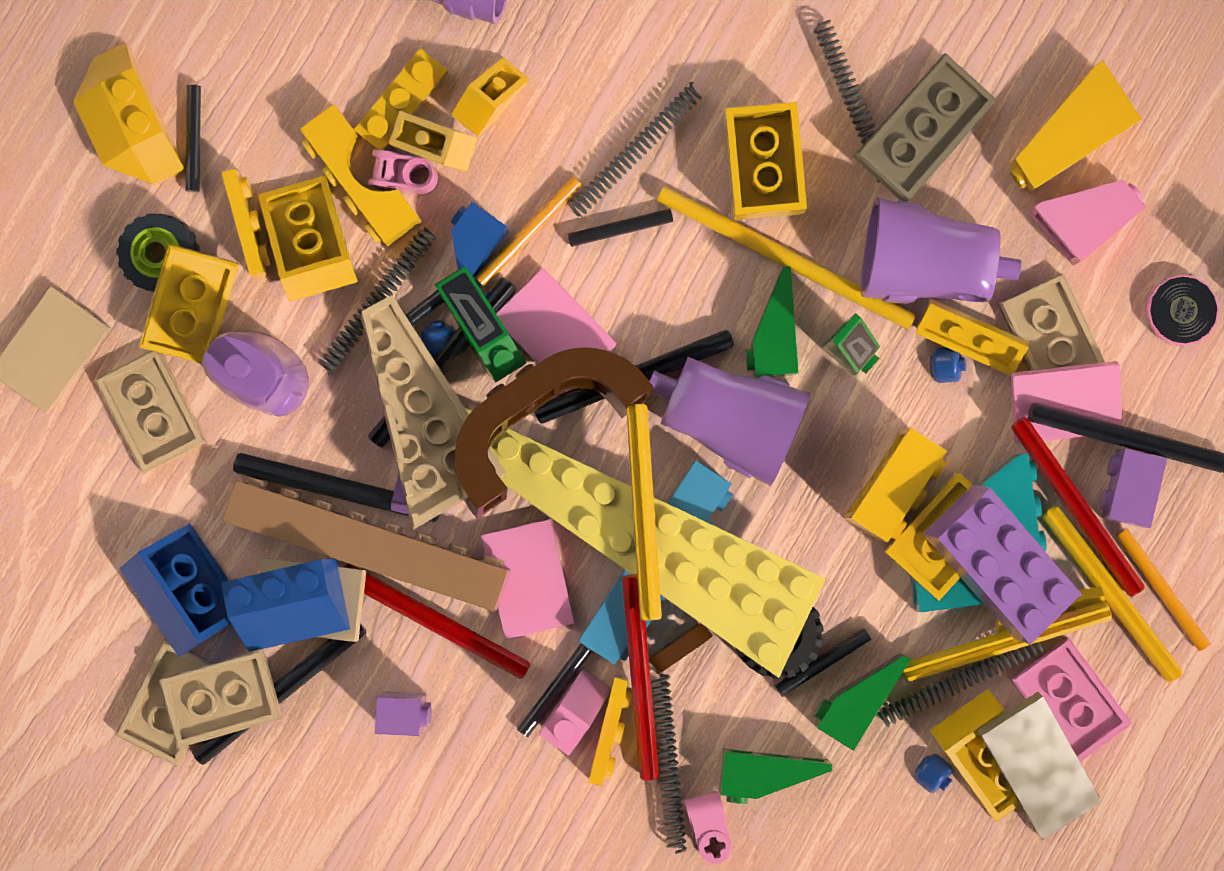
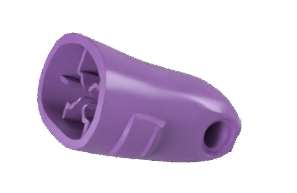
(930, 256)
(257, 372)
(734, 415)

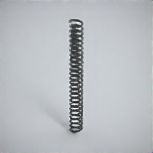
(842, 84)
(627, 154)
(380, 295)
(663, 681)
(954, 682)

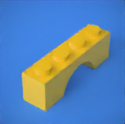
(334, 141)

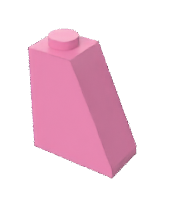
(1088, 218)
(575, 712)

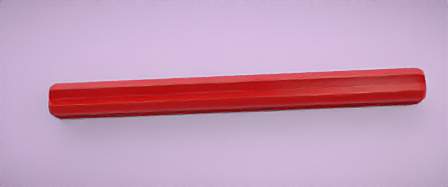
(1077, 506)
(444, 626)
(640, 681)

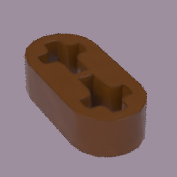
(679, 647)

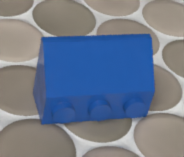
(180, 588)
(287, 604)

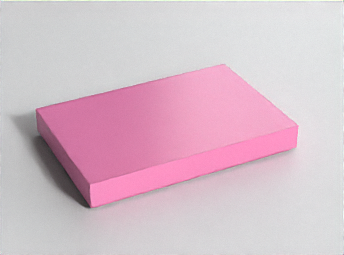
(550, 321)
(1081, 389)
(536, 586)
(1075, 696)

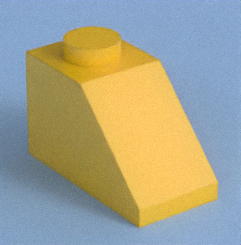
(489, 96)
(433, 141)

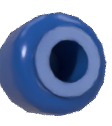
(436, 336)
(947, 365)
(933, 773)

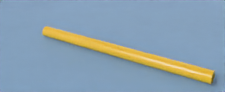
(783, 256)

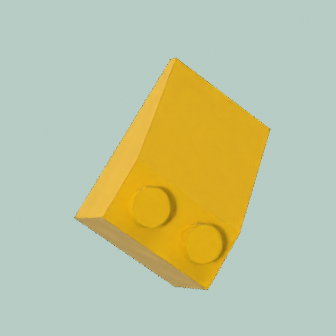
(307, 238)
(972, 758)

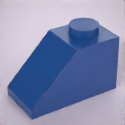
(475, 237)

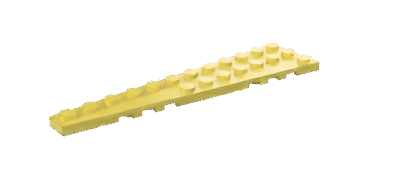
(708, 573)

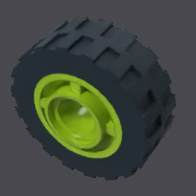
(141, 237)

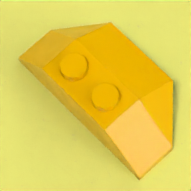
(125, 119)

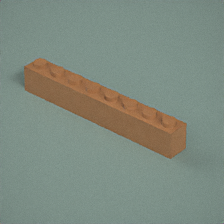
(365, 544)

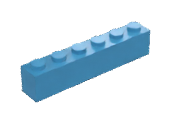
(697, 495)

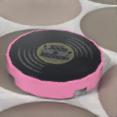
(1182, 310)

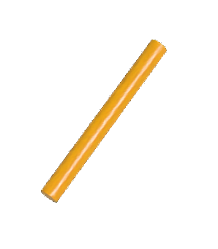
(528, 231)
(1163, 589)

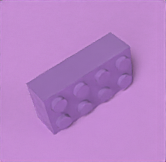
(1002, 563)

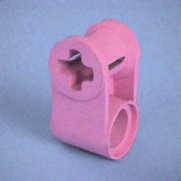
(396, 171)
(708, 821)

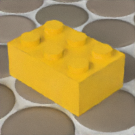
(765, 161)
(897, 485)

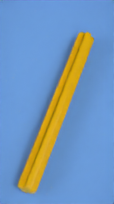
(643, 512)
(1114, 596)
(1003, 642)

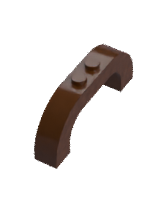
(534, 386)

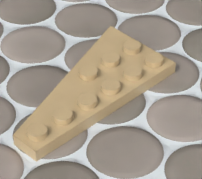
(418, 411)

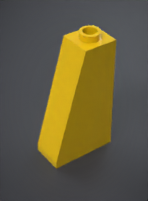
(1080, 125)

